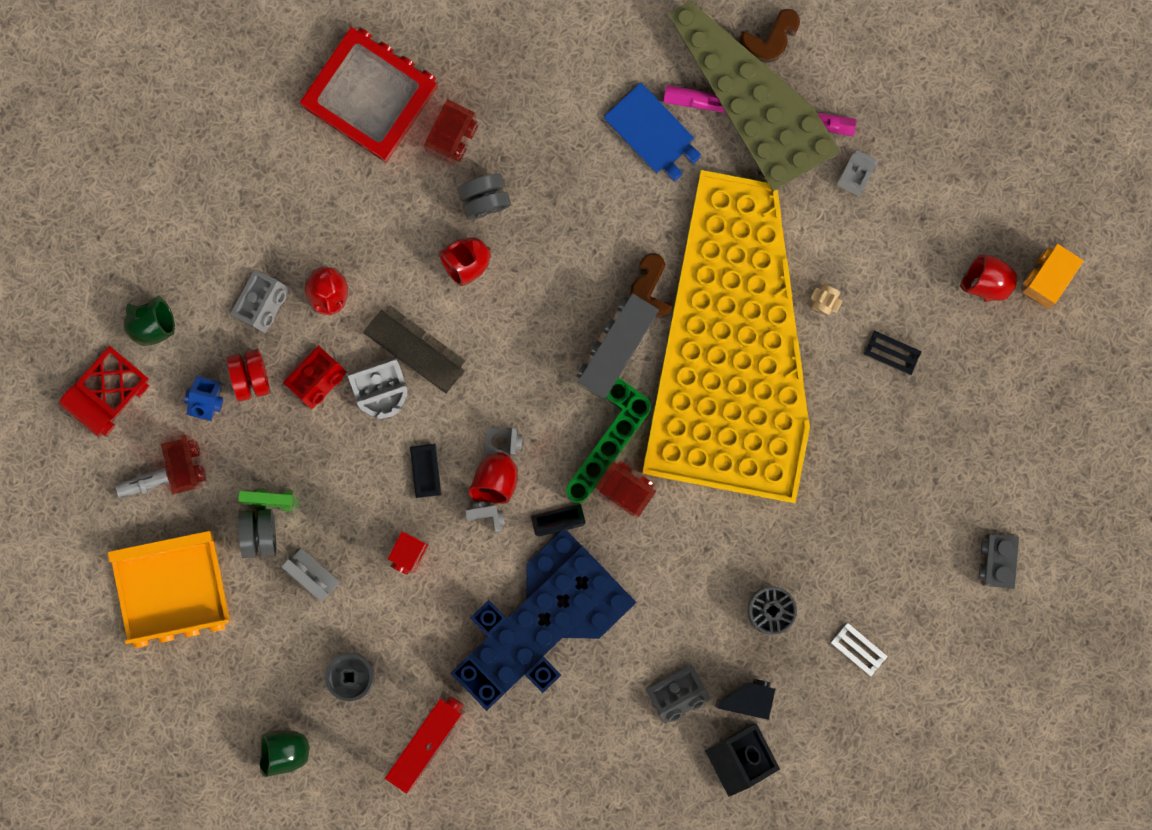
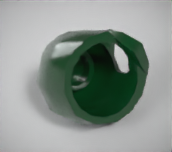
(149, 322)
(283, 752)

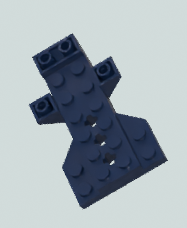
(519, 643)

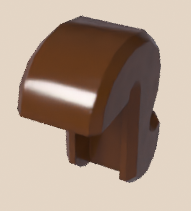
(775, 45)
(644, 285)

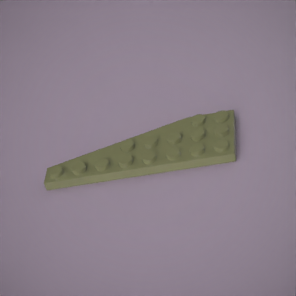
(769, 116)

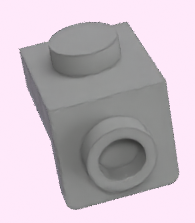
(857, 172)
(480, 511)

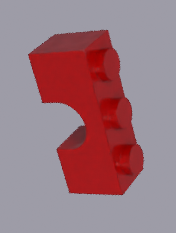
(407, 553)

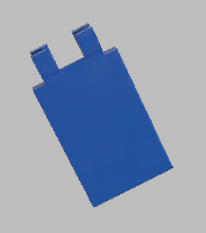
(652, 131)

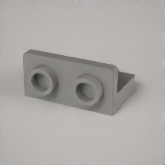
(260, 301)
(311, 575)

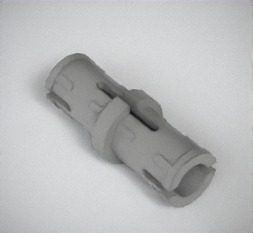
(142, 483)

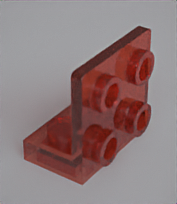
(182, 465)

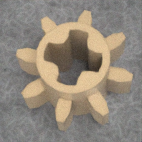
(826, 300)

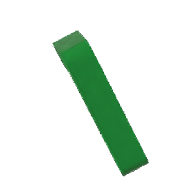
(612, 436)

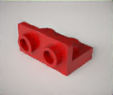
(315, 377)

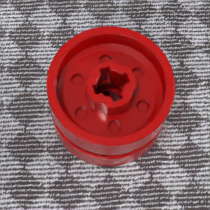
(248, 375)

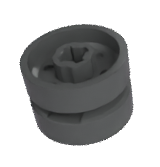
(484, 196)
(257, 533)
(785, 613)
(336, 677)

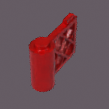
(92, 410)

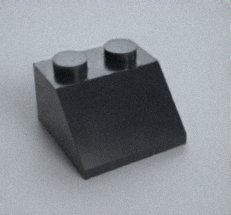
(750, 699)
(742, 760)

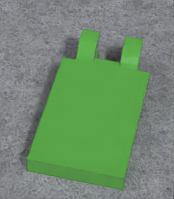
(262, 498)

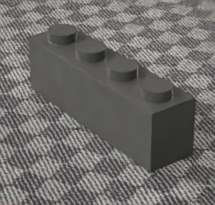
(617, 347)

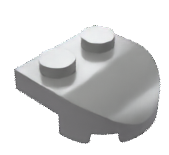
(379, 388)

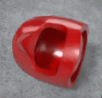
(465, 259)
(994, 276)
(325, 289)
(495, 473)

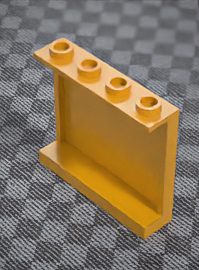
(170, 588)

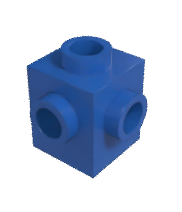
(203, 404)

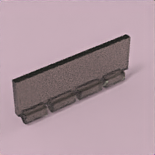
(410, 348)

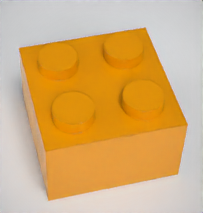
(1053, 275)

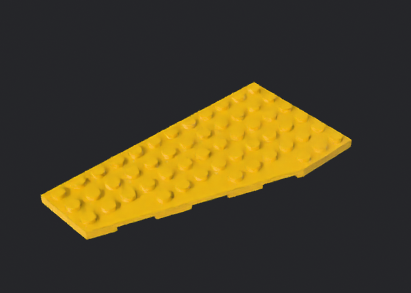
(732, 365)

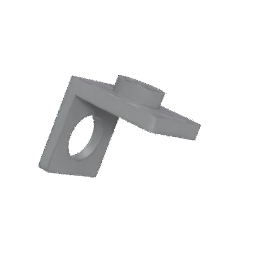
(514, 441)

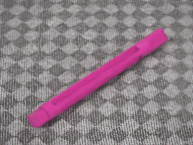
(709, 101)

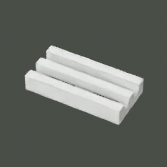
(876, 664)

